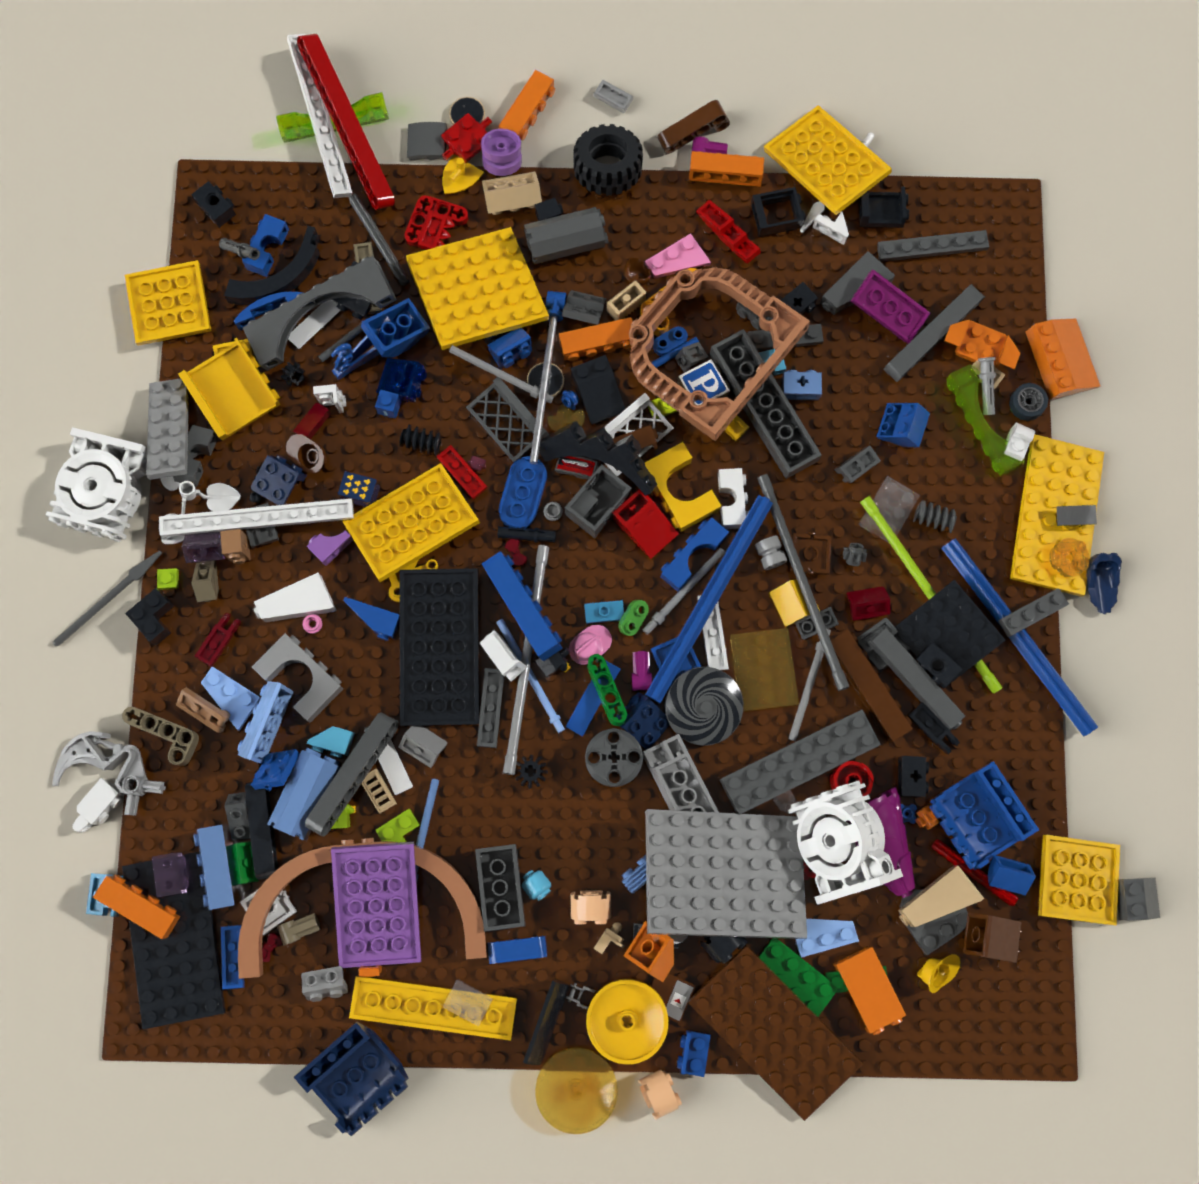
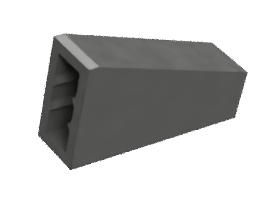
(841, 293)

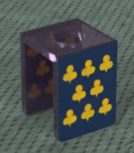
(359, 488)

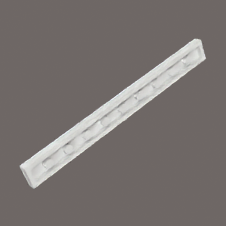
(321, 125)
(256, 517)

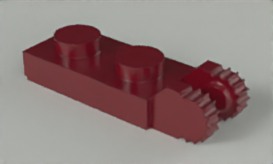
(217, 641)

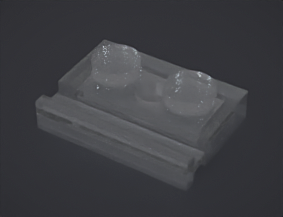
(467, 1002)

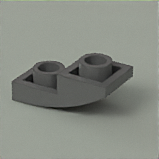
(1076, 515)
(806, 625)

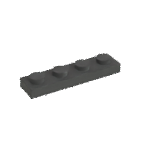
(763, 340)
(1033, 612)
(490, 708)

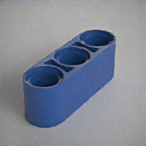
(517, 949)

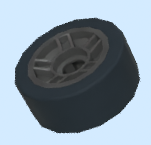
(1026, 392)

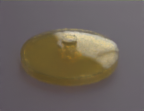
(576, 1090)

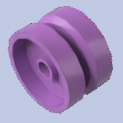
(501, 152)

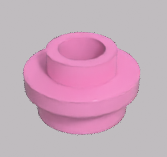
(308, 619)

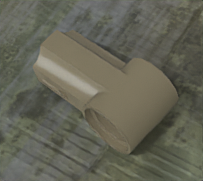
(294, 930)

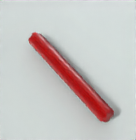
(977, 875)

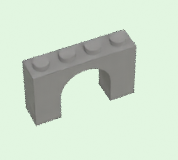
(323, 688)

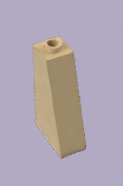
(943, 896)

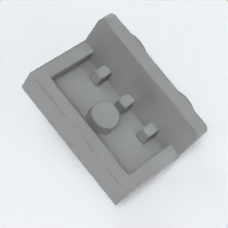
(323, 984)

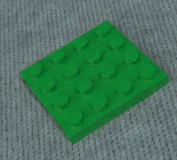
(798, 975)

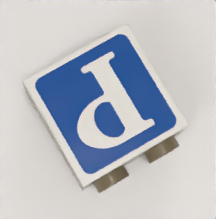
(707, 379)

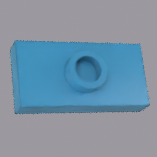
(603, 611)

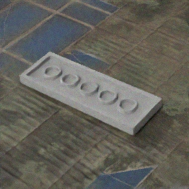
(167, 429)

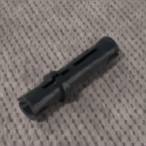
(527, 534)

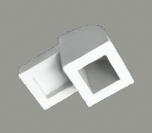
(1018, 441)

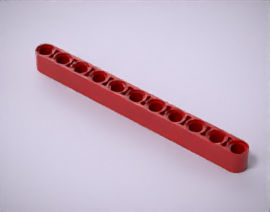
(345, 121)

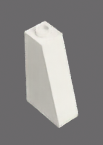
(296, 601)

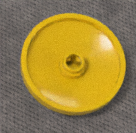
(627, 1021)

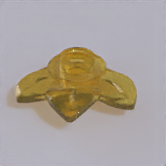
(565, 417)

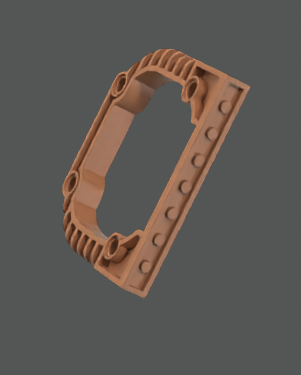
(713, 414)

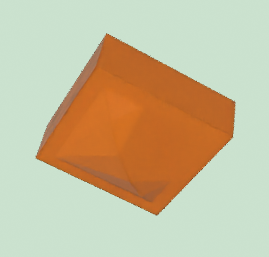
(370, 971)

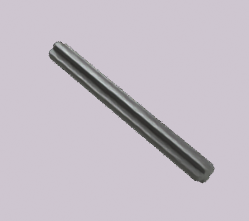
(379, 240)

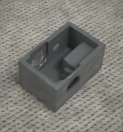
(597, 501)

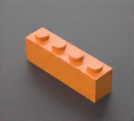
(528, 104)
(726, 168)
(595, 339)
(136, 906)

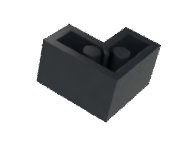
(147, 616)

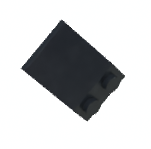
(598, 389)

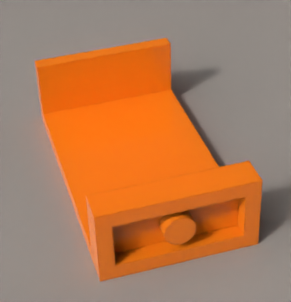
(870, 990)

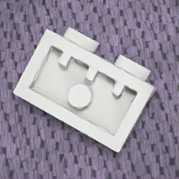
(330, 395)

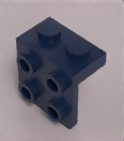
(277, 479)
(644, 720)

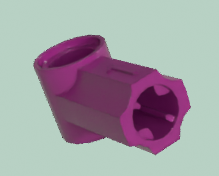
(704, 145)
(641, 671)

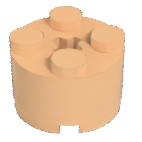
(590, 906)
(659, 1094)

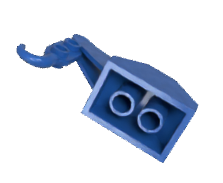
(390, 333)

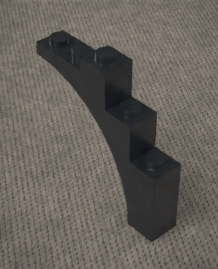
(600, 446)

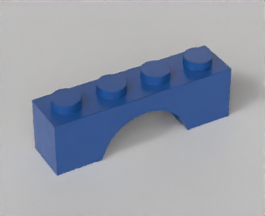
(709, 536)

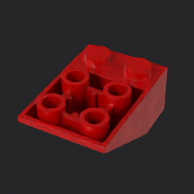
(644, 523)

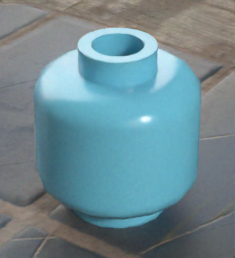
(536, 885)

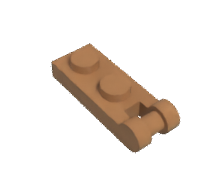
(202, 710)

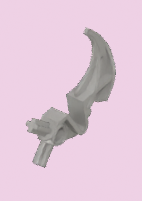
(131, 771)

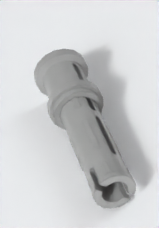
(987, 375)

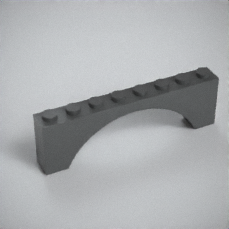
(270, 332)

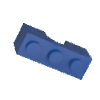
(269, 231)

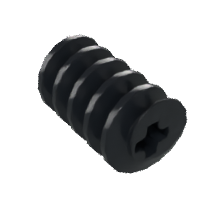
(420, 440)

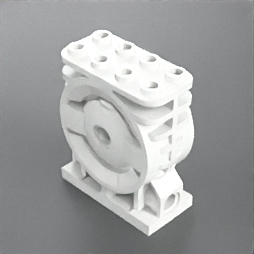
(84, 471)
(832, 840)

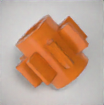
(926, 818)

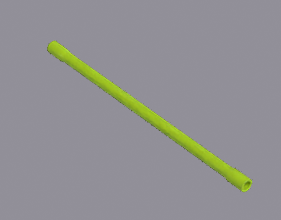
(873, 511)

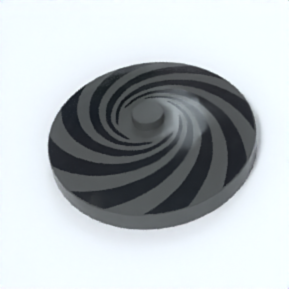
(704, 705)

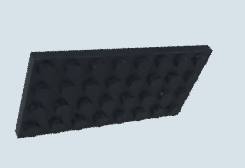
(439, 647)
(177, 974)

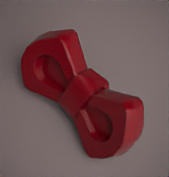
(518, 558)
(273, 941)

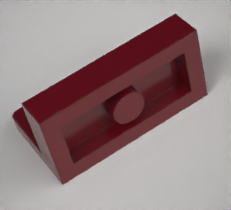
(869, 603)

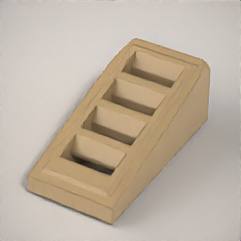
(375, 773)

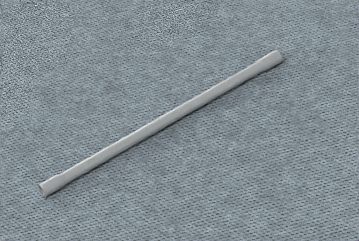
(511, 756)

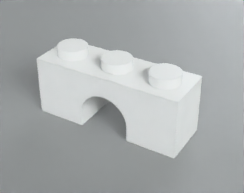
(732, 482)

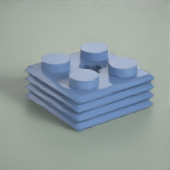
(635, 878)

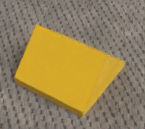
(790, 602)

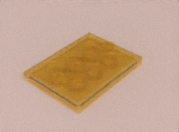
(764, 669)

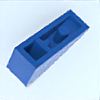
(379, 620)

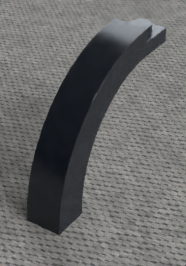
(284, 281)

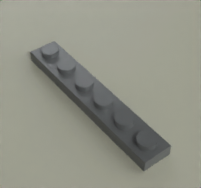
(932, 245)

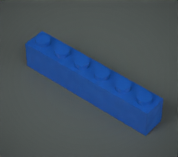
(522, 606)

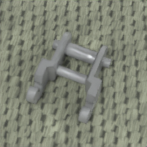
(574, 987)

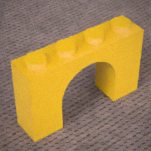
(683, 513)

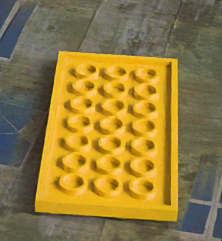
(1054, 477)

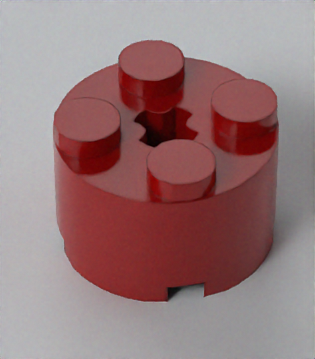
(855, 770)

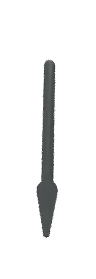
(134, 575)

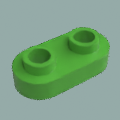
(633, 616)

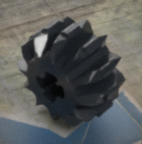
(536, 767)

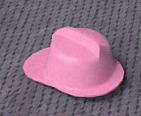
(590, 641)

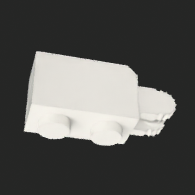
(97, 805)

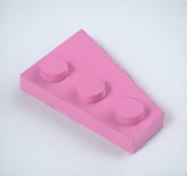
(677, 257)

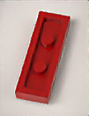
(461, 472)

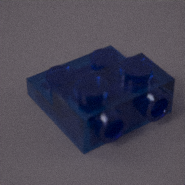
(402, 378)

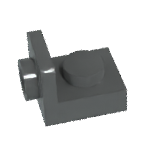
(690, 356)

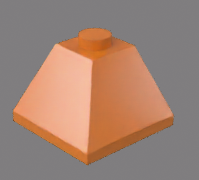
(652, 953)

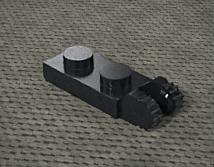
(932, 727)

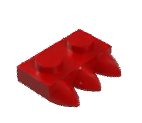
(435, 231)

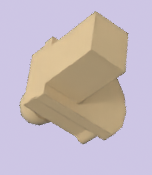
(610, 935)

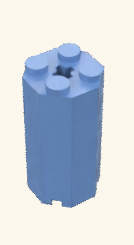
(302, 792)

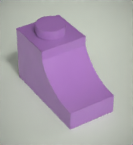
(328, 548)

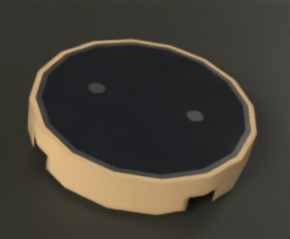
(467, 105)
(556, 378)

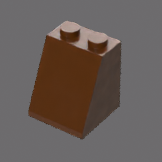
(992, 937)

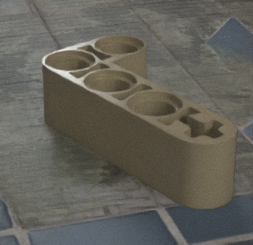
(160, 728)

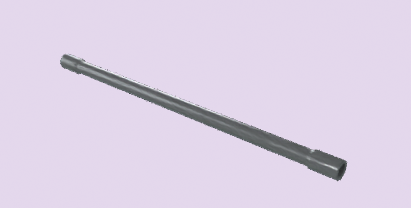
(837, 673)

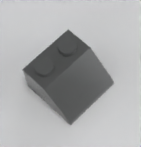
(1138, 899)

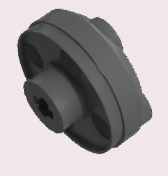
(601, 770)

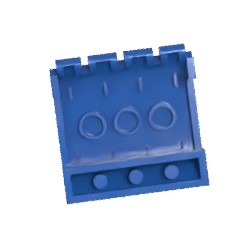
(982, 815)

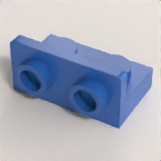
(694, 1053)

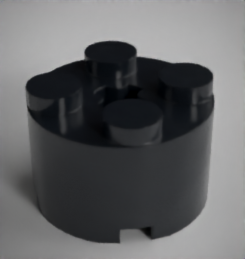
(721, 947)

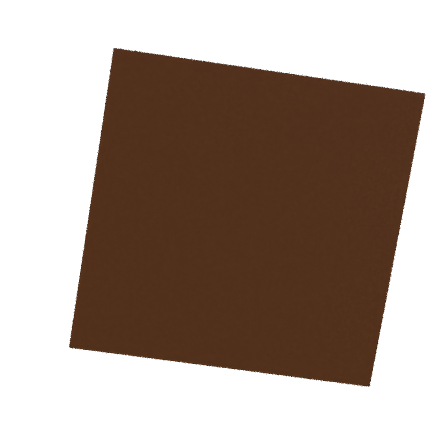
(583, 835)

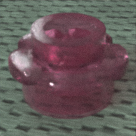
(477, 463)

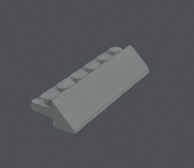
(678, 777)

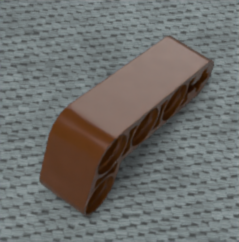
(693, 125)

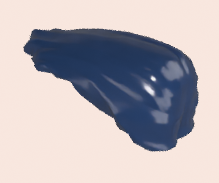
(1103, 580)

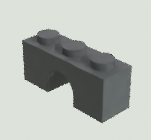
(199, 442)

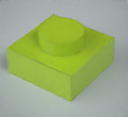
(167, 579)

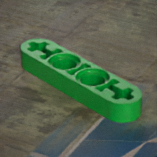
(607, 689)

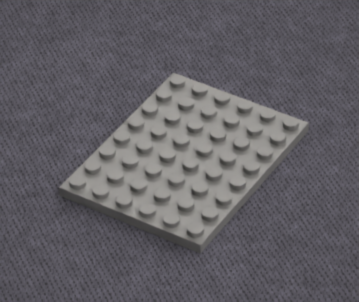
(724, 875)

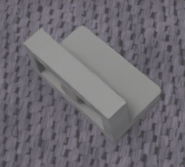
(422, 744)

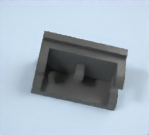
(858, 464)

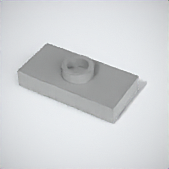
(613, 96)

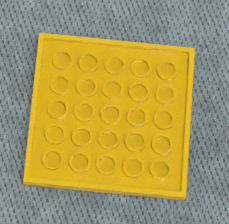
(477, 288)

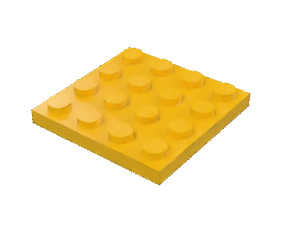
(167, 303)
(1079, 880)

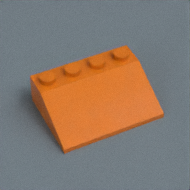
(1062, 357)

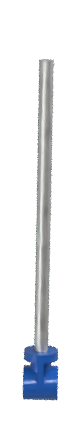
(554, 303)

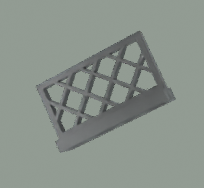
(516, 406)

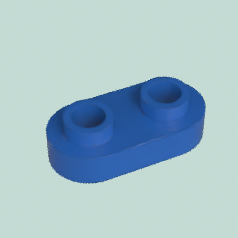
(670, 340)

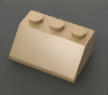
(512, 192)

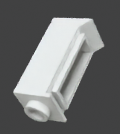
(502, 655)

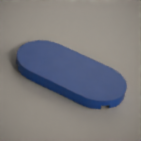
(522, 493)

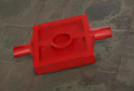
(465, 137)

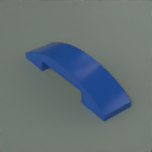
(262, 306)
(589, 704)

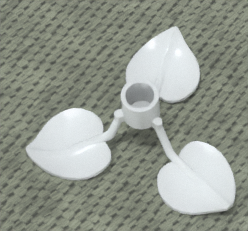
(219, 497)

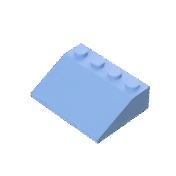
(265, 722)

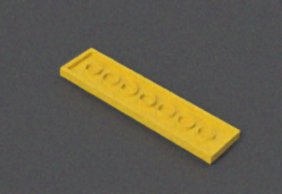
(423, 1008)

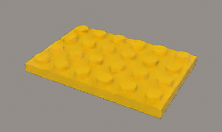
(827, 159)
(410, 522)

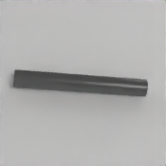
(346, 339)

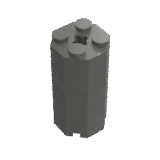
(566, 235)

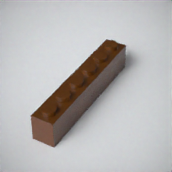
(870, 688)

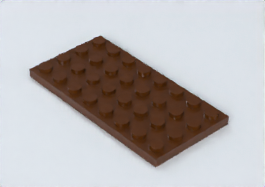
(775, 1032)

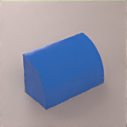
(1010, 875)

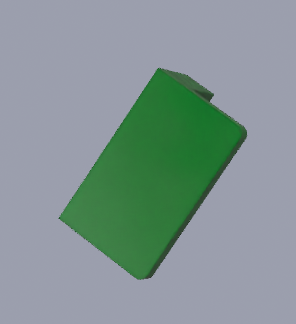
(241, 863)

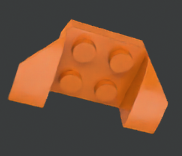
(979, 341)

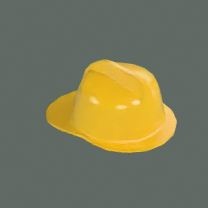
(939, 972)

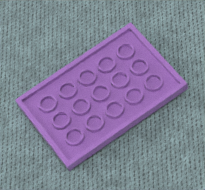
(376, 904)

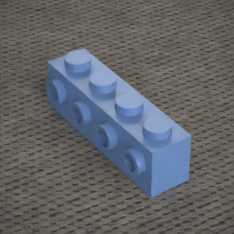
(214, 867)

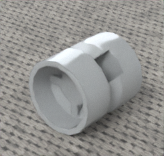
(771, 553)

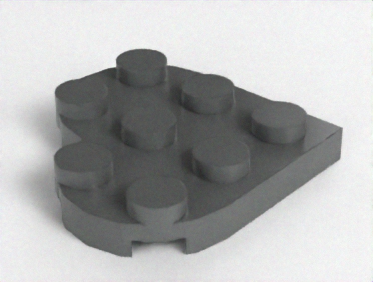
(938, 931)

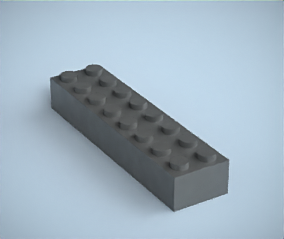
(768, 407)
(799, 762)

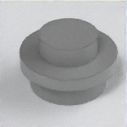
(553, 511)

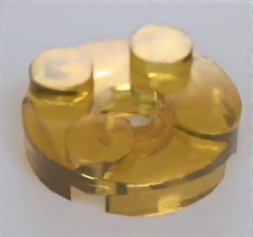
(1079, 553)

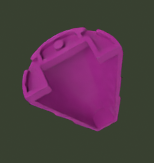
(889, 810)

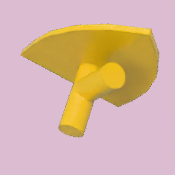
(459, 175)

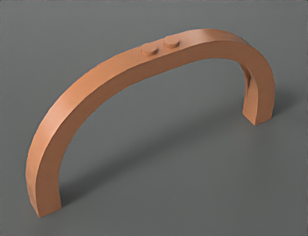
(251, 932)

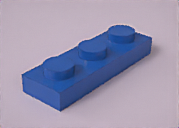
(229, 954)

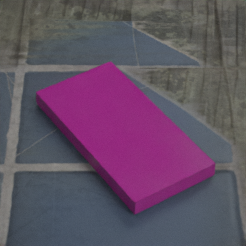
(890, 306)

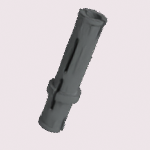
(242, 249)

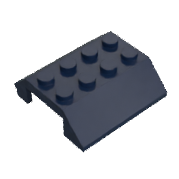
(354, 1077)

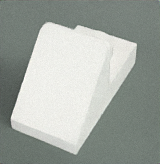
(835, 230)

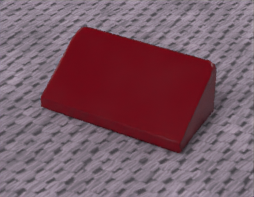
(312, 421)

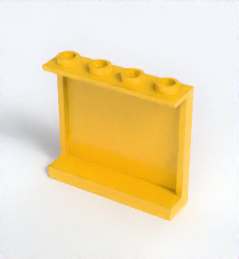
(230, 389)

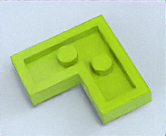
(398, 827)

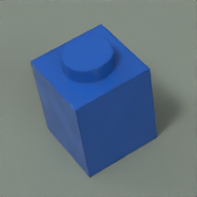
(388, 404)

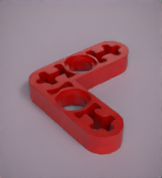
(434, 205)

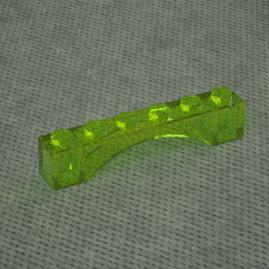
(298, 126)
(965, 388)

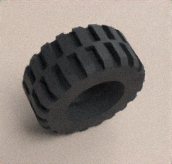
(608, 142)

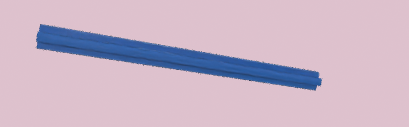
(709, 599)
(1021, 640)

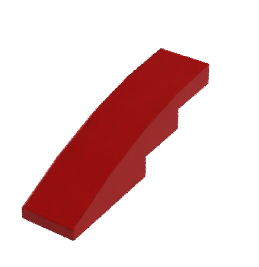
(728, 231)

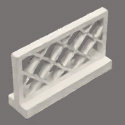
(630, 414)

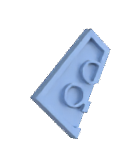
(230, 696)
(826, 935)

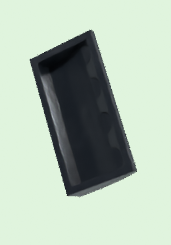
(546, 1023)

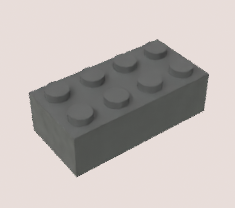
(500, 887)

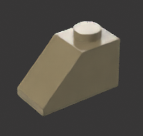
(205, 581)

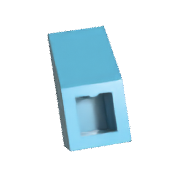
(333, 740)

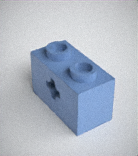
(811, 385)

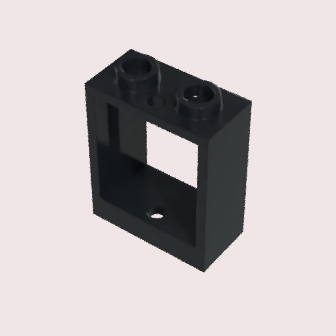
(774, 197)

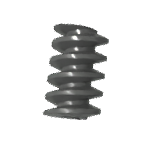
(935, 515)

